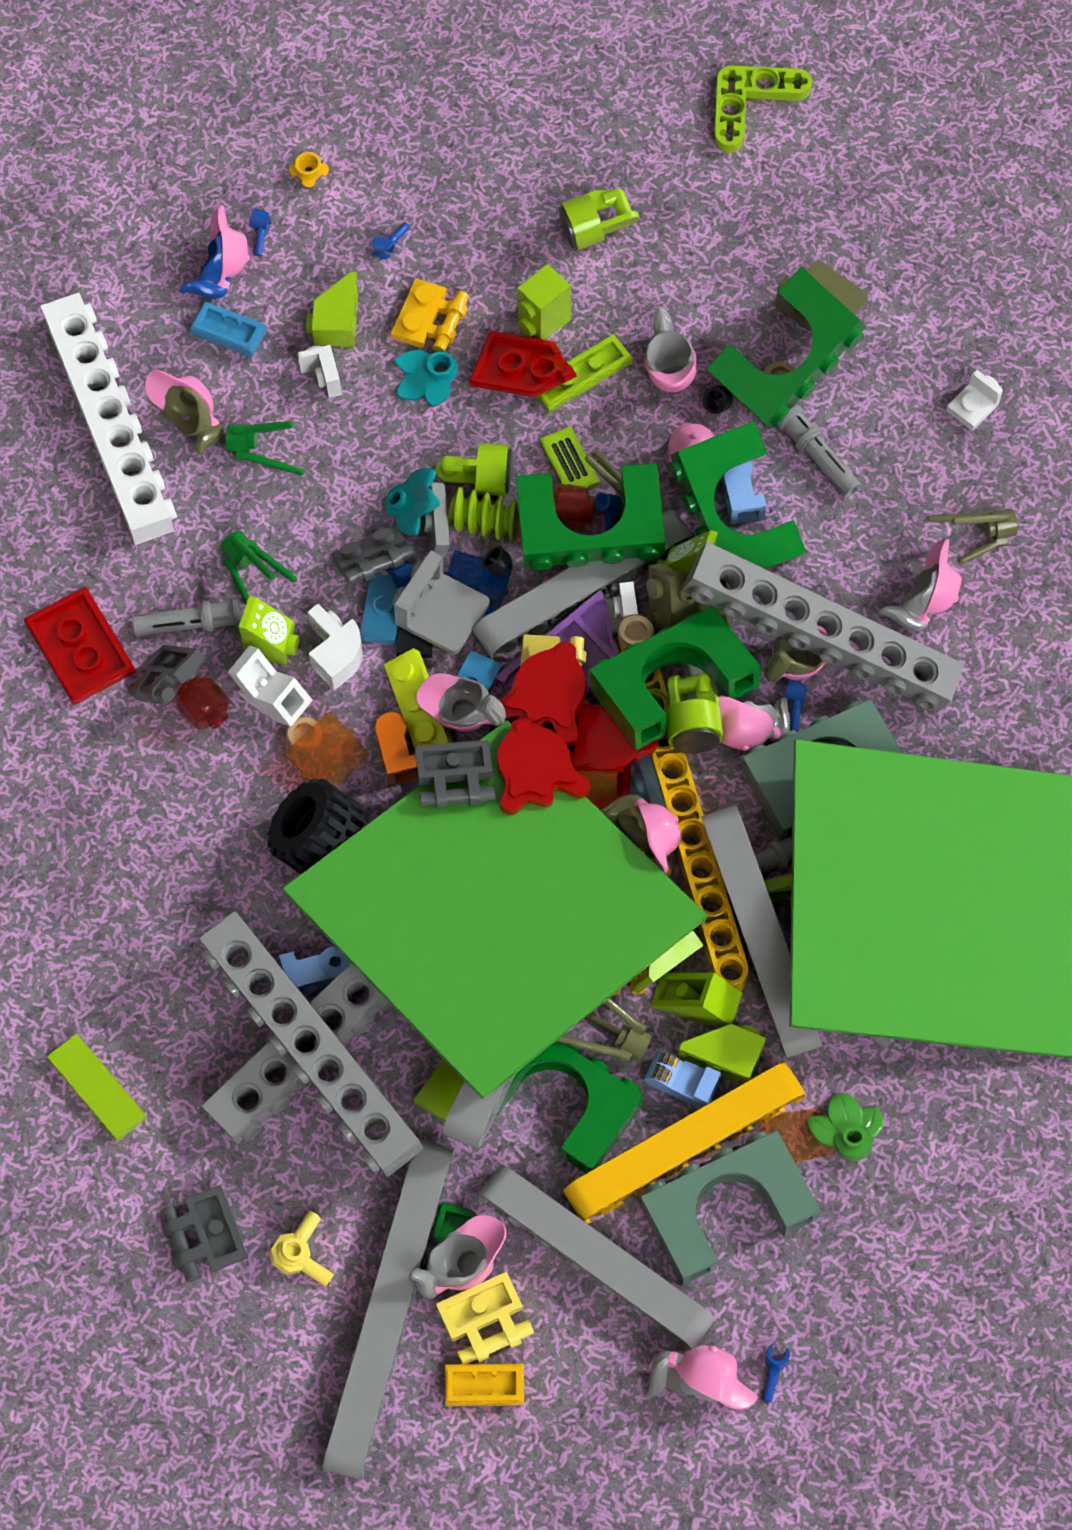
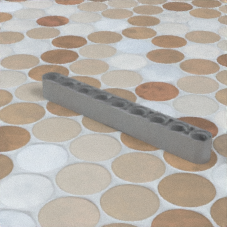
(387, 1311)

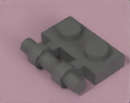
(372, 555)
(163, 670)
(454, 763)
(215, 1228)

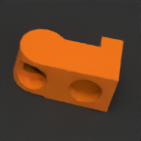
(392, 740)

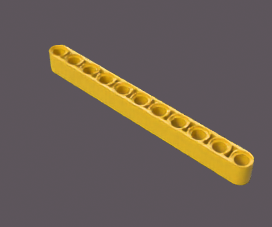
(699, 855)

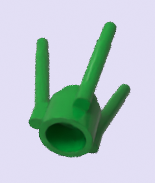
(242, 438)
(243, 553)

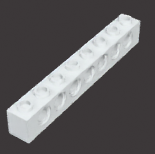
(72, 316)

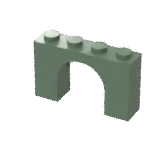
(771, 767)
(761, 1165)

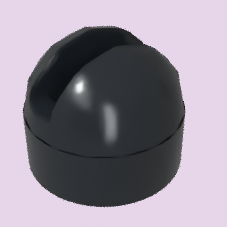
(713, 394)
(497, 562)

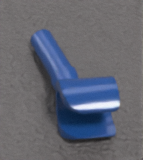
(260, 220)
(388, 244)
(610, 505)
(401, 575)
(795, 692)
(773, 1372)

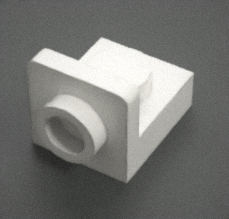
(322, 362)
(976, 400)
(622, 605)

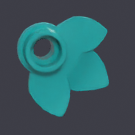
(423, 379)
(412, 500)

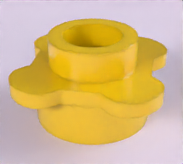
(305, 161)

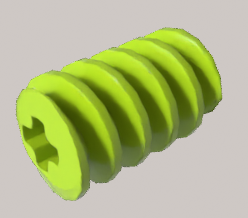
(484, 515)

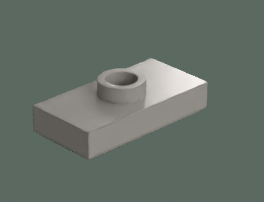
(437, 522)

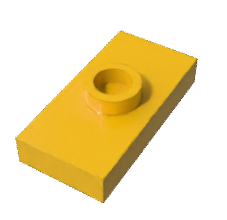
(484, 1385)

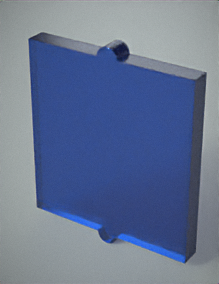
(469, 571)

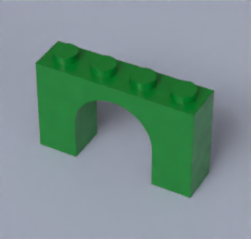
(833, 331)
(699, 471)
(551, 543)
(697, 641)
(609, 1107)

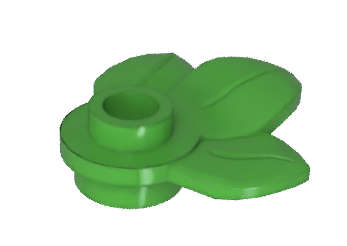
(845, 1121)

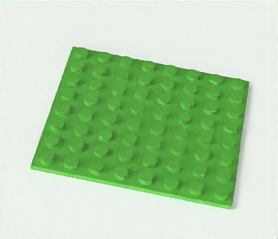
(931, 900)
(494, 921)

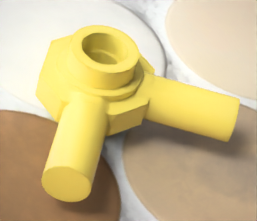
(293, 1255)

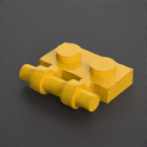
(420, 312)

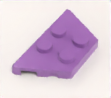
(589, 622)

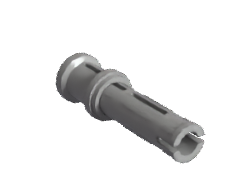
(810, 440)
(205, 616)

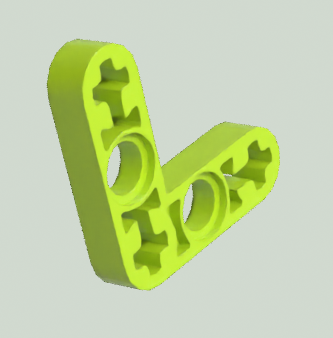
(746, 88)

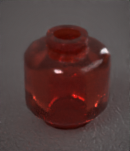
(573, 506)
(203, 703)

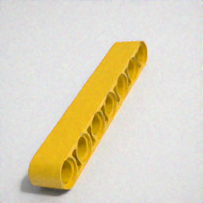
(684, 1141)

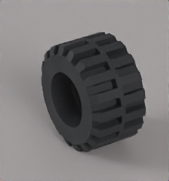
(312, 824)

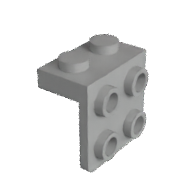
(438, 606)

